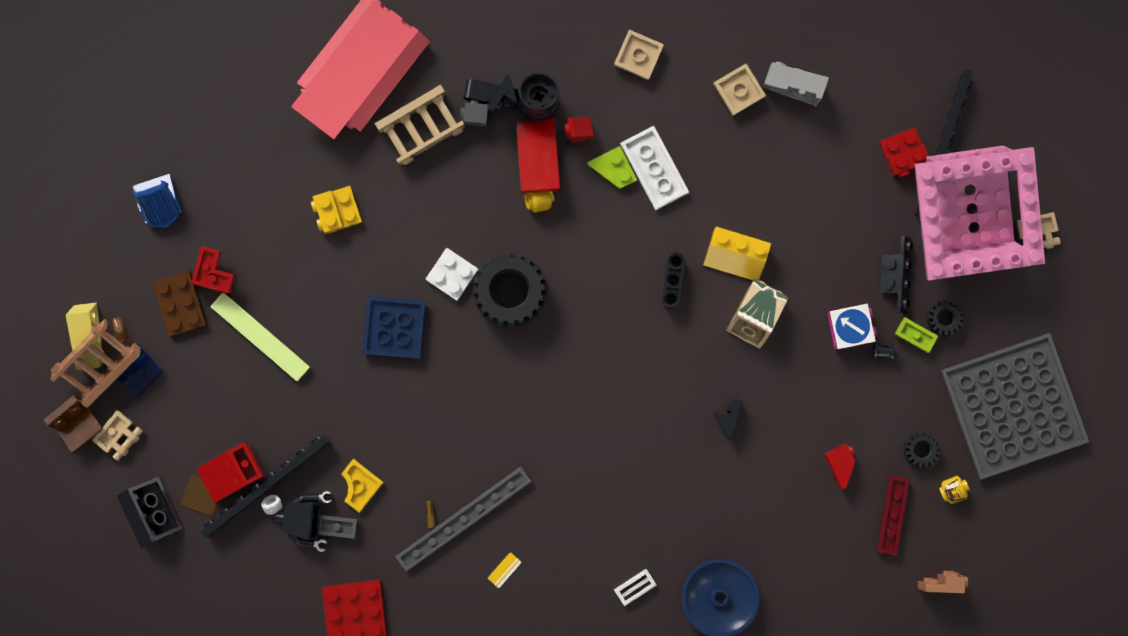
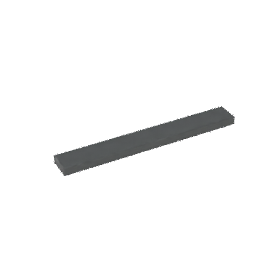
(463, 519)

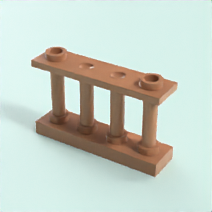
(102, 381)

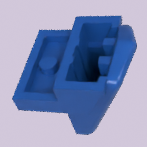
(158, 201)

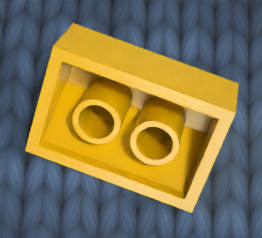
(736, 254)

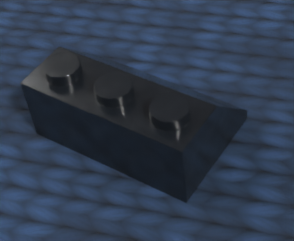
(149, 512)

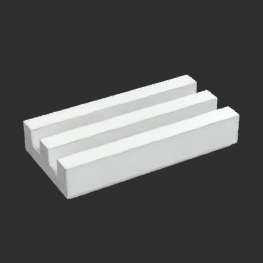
(636, 577)

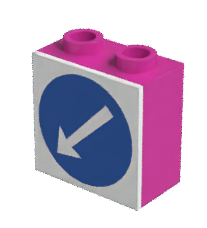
(851, 326)

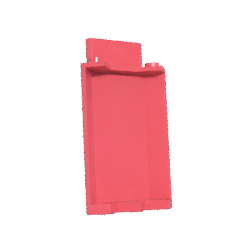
(358, 68)

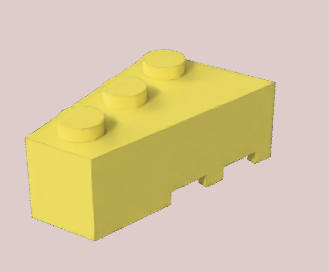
(80, 322)

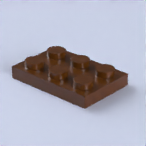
(179, 303)

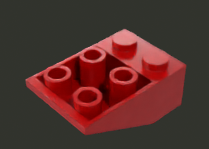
(231, 472)

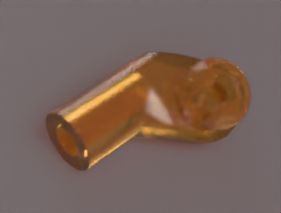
(118, 329)

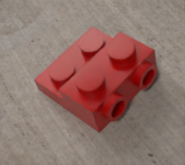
(903, 152)

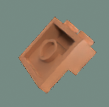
(947, 582)

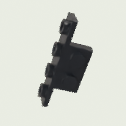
(895, 274)

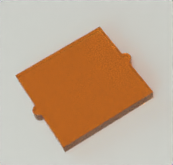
(197, 496)

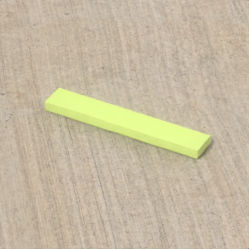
(260, 336)

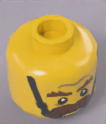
(954, 490)

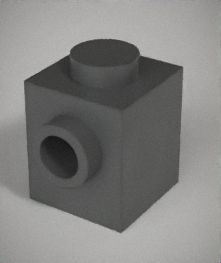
(474, 113)

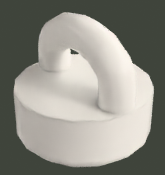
(271, 504)

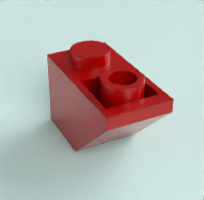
(579, 129)

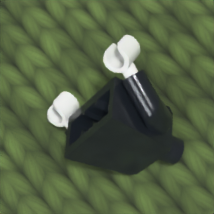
(302, 519)

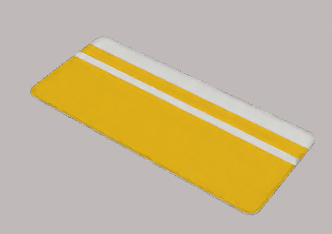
(504, 570)

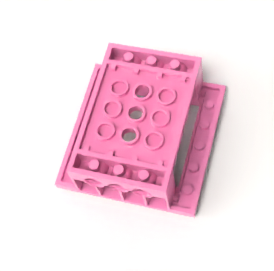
(944, 218)

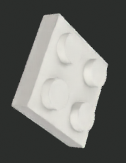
(451, 274)

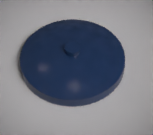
(720, 597)

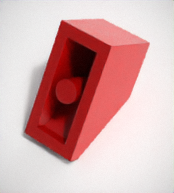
(841, 463)

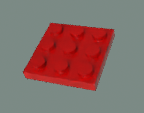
(354, 609)

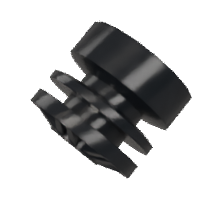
(541, 87)

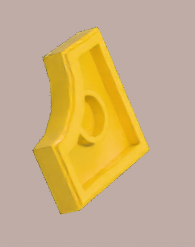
(361, 485)

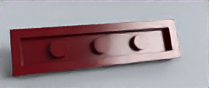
(893, 515)

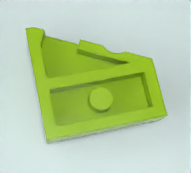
(614, 168)

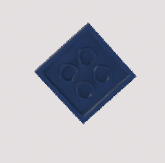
(394, 327)

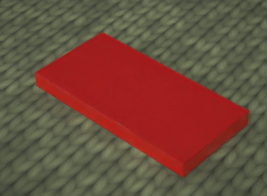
(538, 156)

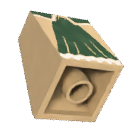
(757, 313)

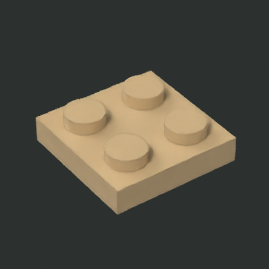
(638, 54)
(739, 89)

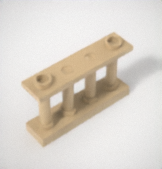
(403, 115)

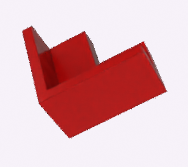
(207, 275)

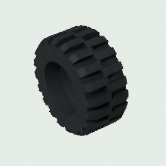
(483, 290)

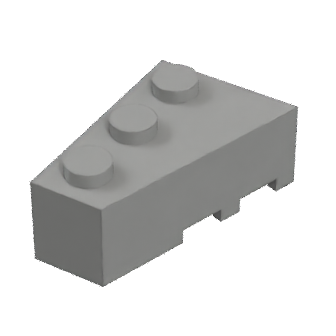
(795, 83)

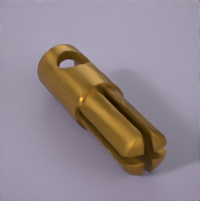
(430, 514)

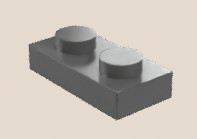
(338, 526)

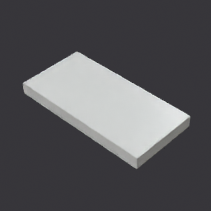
(654, 168)

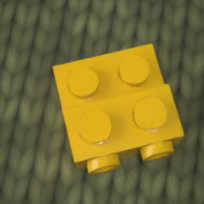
(336, 210)

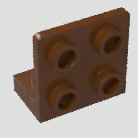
(74, 423)

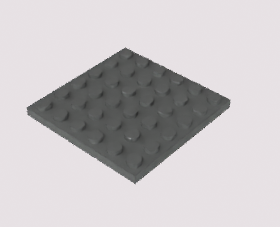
(1014, 406)

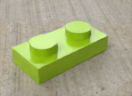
(916, 335)

